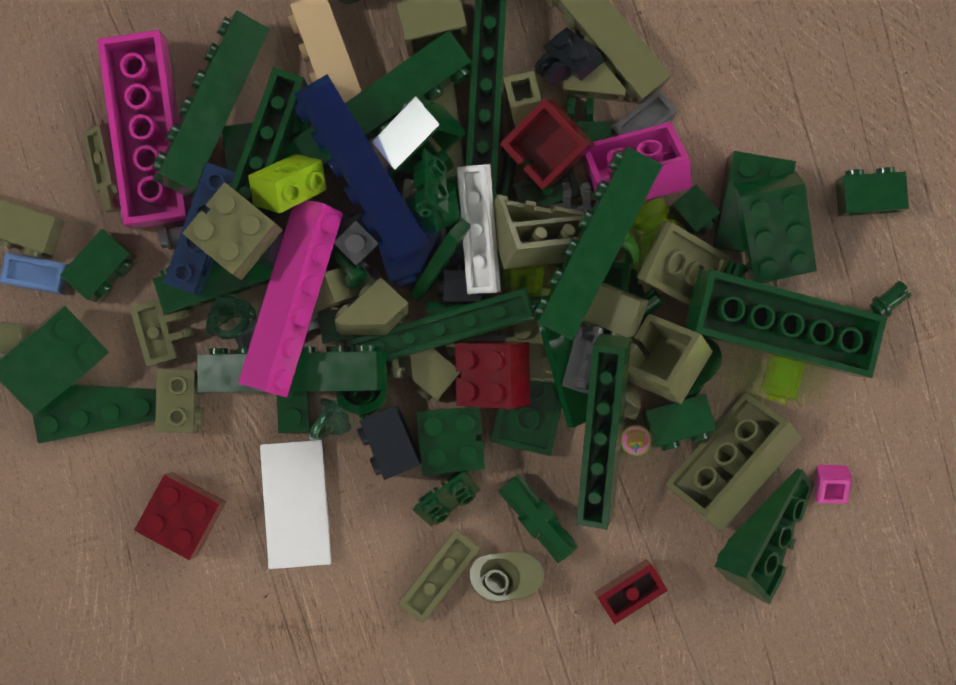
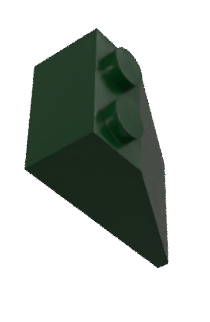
(742, 168)
(50, 360)

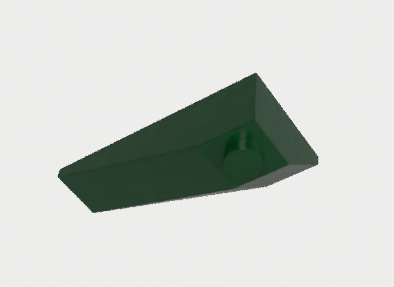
(758, 547)

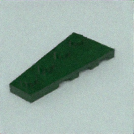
(93, 410)

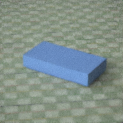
(33, 273)

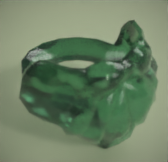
(223, 310)
(330, 421)

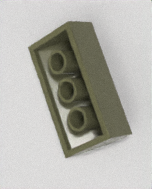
(734, 461)

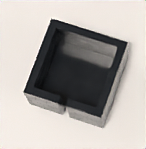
(390, 442)

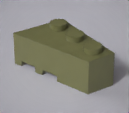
(533, 233)

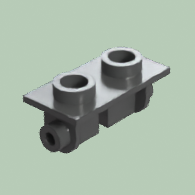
(579, 363)

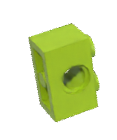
(287, 183)

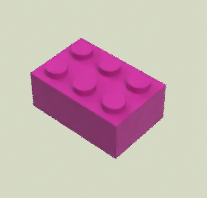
(655, 142)

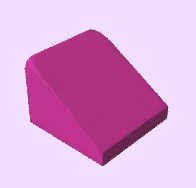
(833, 484)

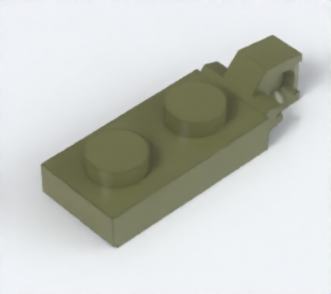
(102, 165)

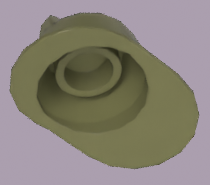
(506, 576)

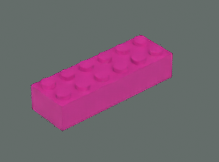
(140, 115)

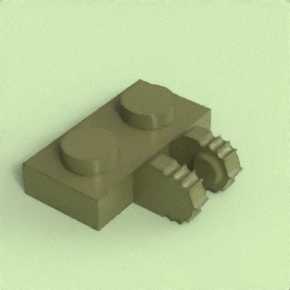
(155, 332)

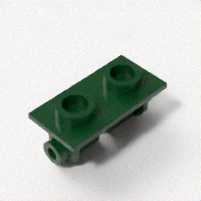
(431, 185)

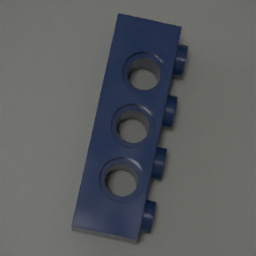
(189, 263)

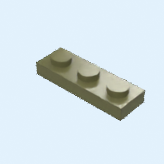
(439, 575)

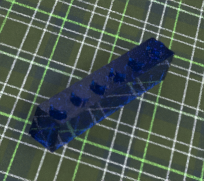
(361, 168)

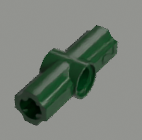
(538, 518)

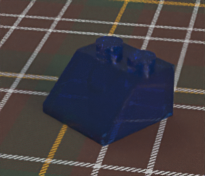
(409, 270)

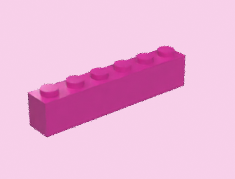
(290, 298)

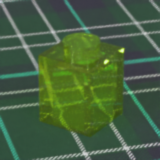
(782, 379)

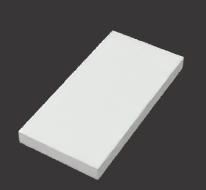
(295, 504)

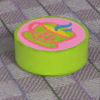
(635, 440)

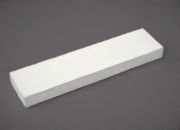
(480, 241)

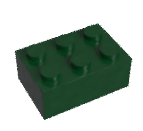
(775, 227)

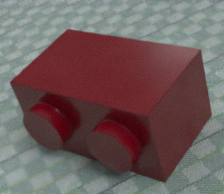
(631, 591)

